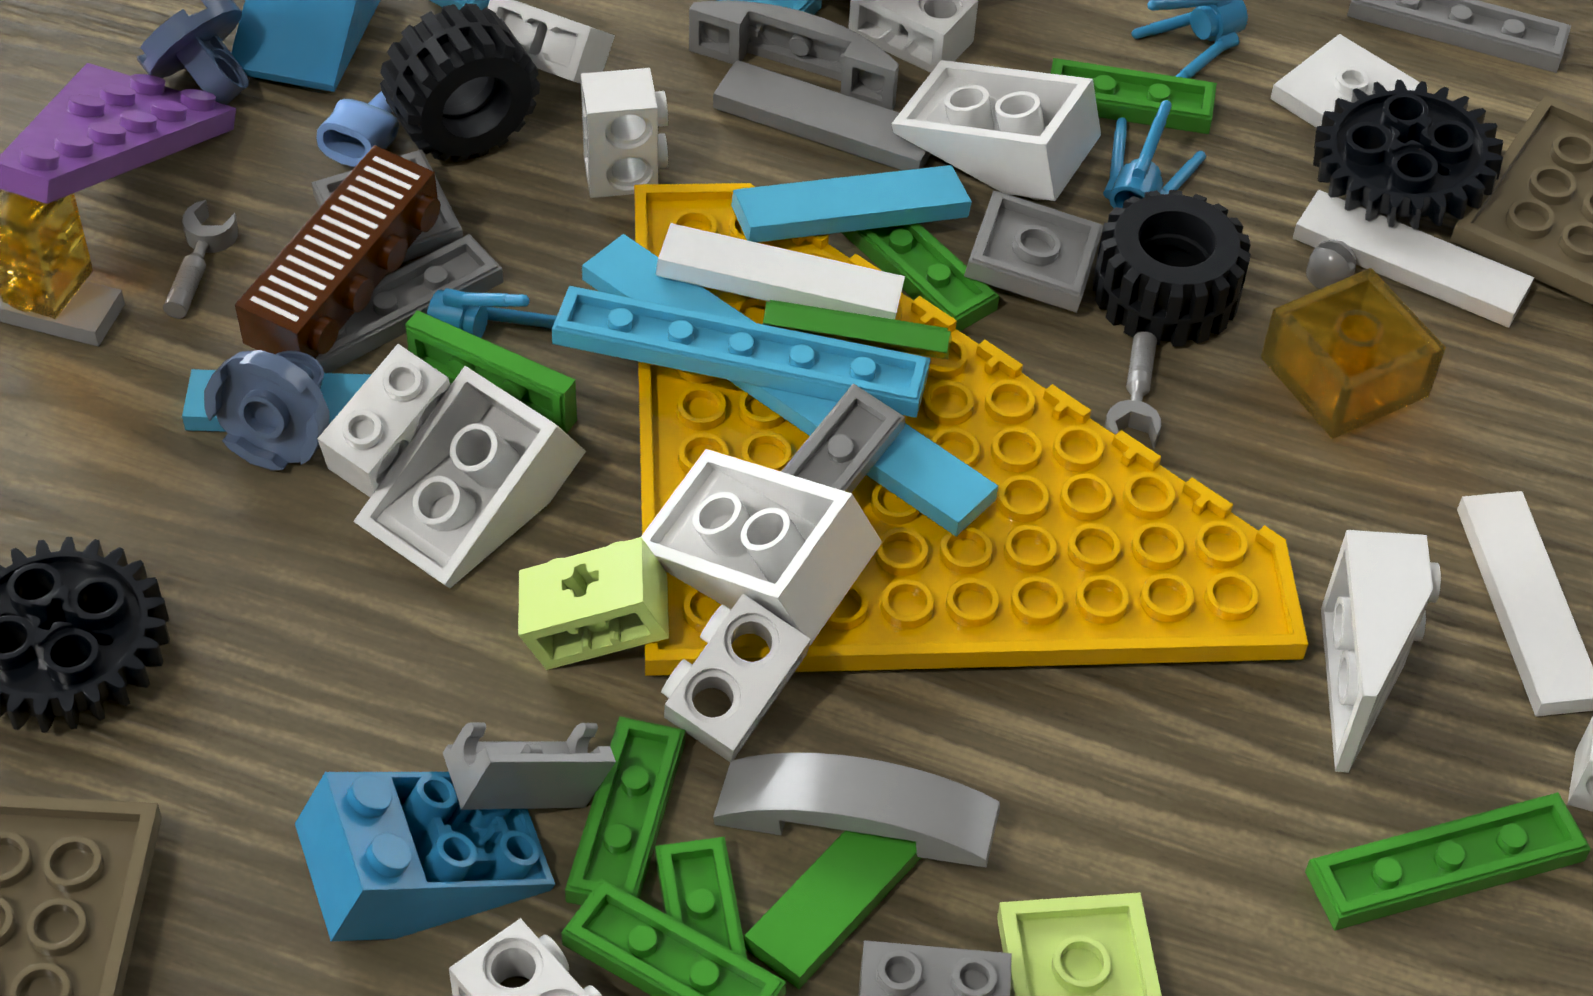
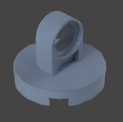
(197, 45)
(269, 406)

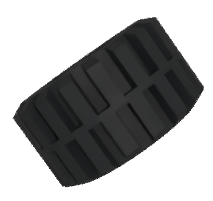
(459, 82)
(1171, 267)

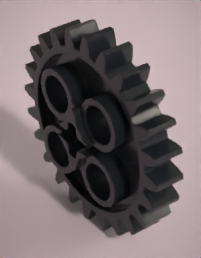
(1407, 153)
(70, 613)

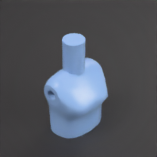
(356, 128)

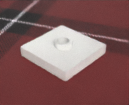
(1333, 75)

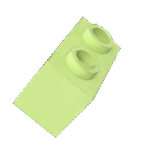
(593, 603)

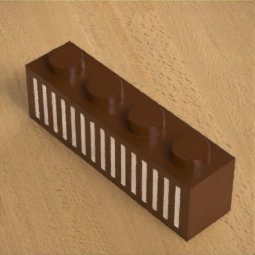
(339, 256)

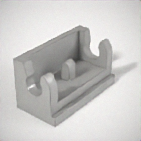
(526, 771)

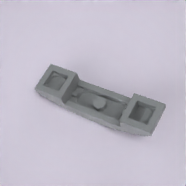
(797, 39)
(860, 797)

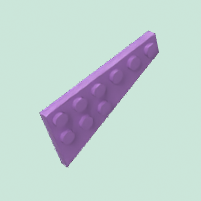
(105, 128)

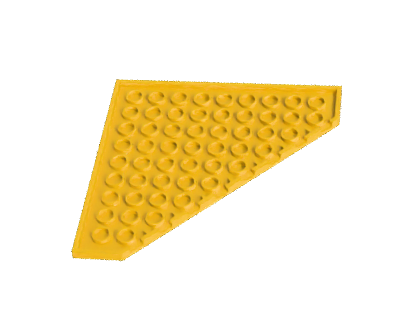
(1072, 563)

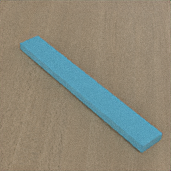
(909, 468)

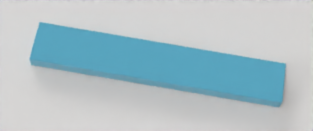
(738, 349)

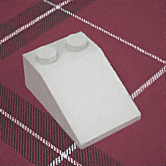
(1004, 125)
(469, 479)
(765, 537)
(1369, 626)

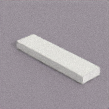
(1417, 259)
(776, 273)
(1529, 603)

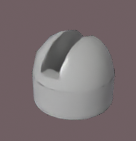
(1330, 263)

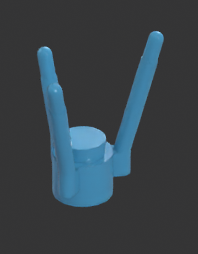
(1209, 20)
(1142, 174)
(472, 310)

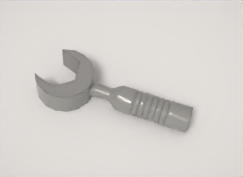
(203, 240)
(1134, 412)

